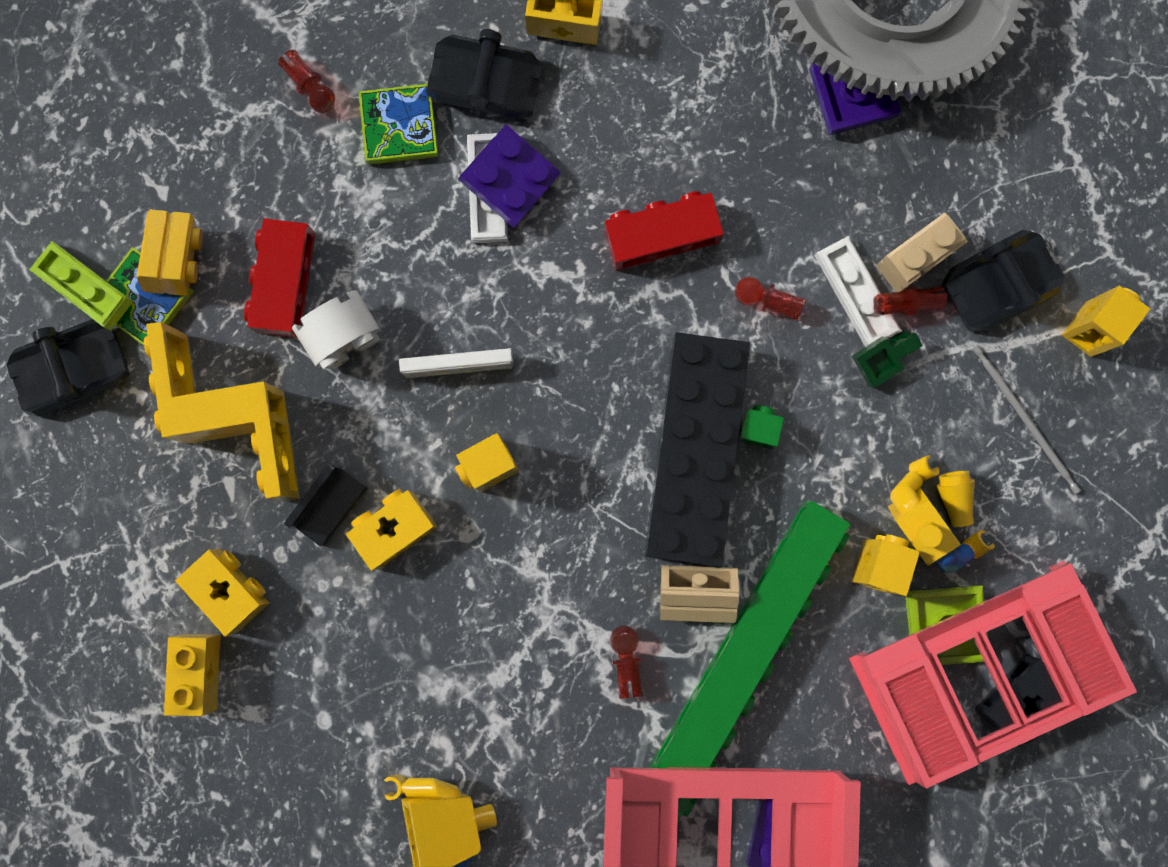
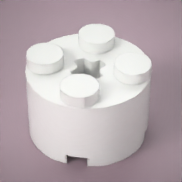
(336, 330)

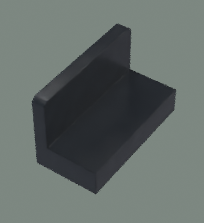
(326, 504)

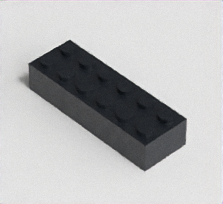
(697, 449)

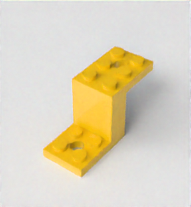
(220, 412)

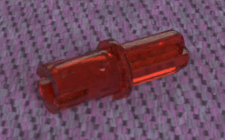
(910, 301)

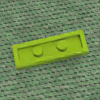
(81, 285)

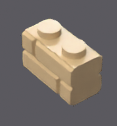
(921, 252)
(699, 594)

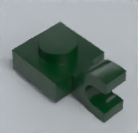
(882, 359)

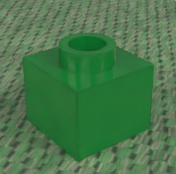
(760, 427)

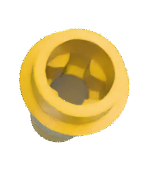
(958, 497)

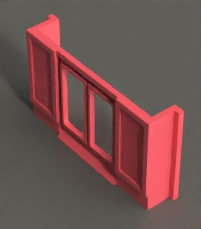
(922, 710)
(811, 813)

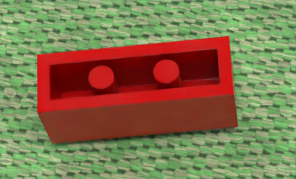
(663, 230)
(279, 277)

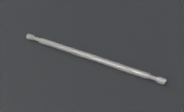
(1026, 419)

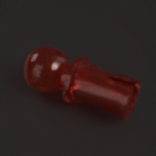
(319, 96)
(751, 291)
(624, 642)

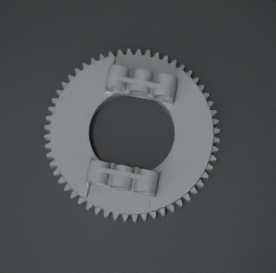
(902, 60)

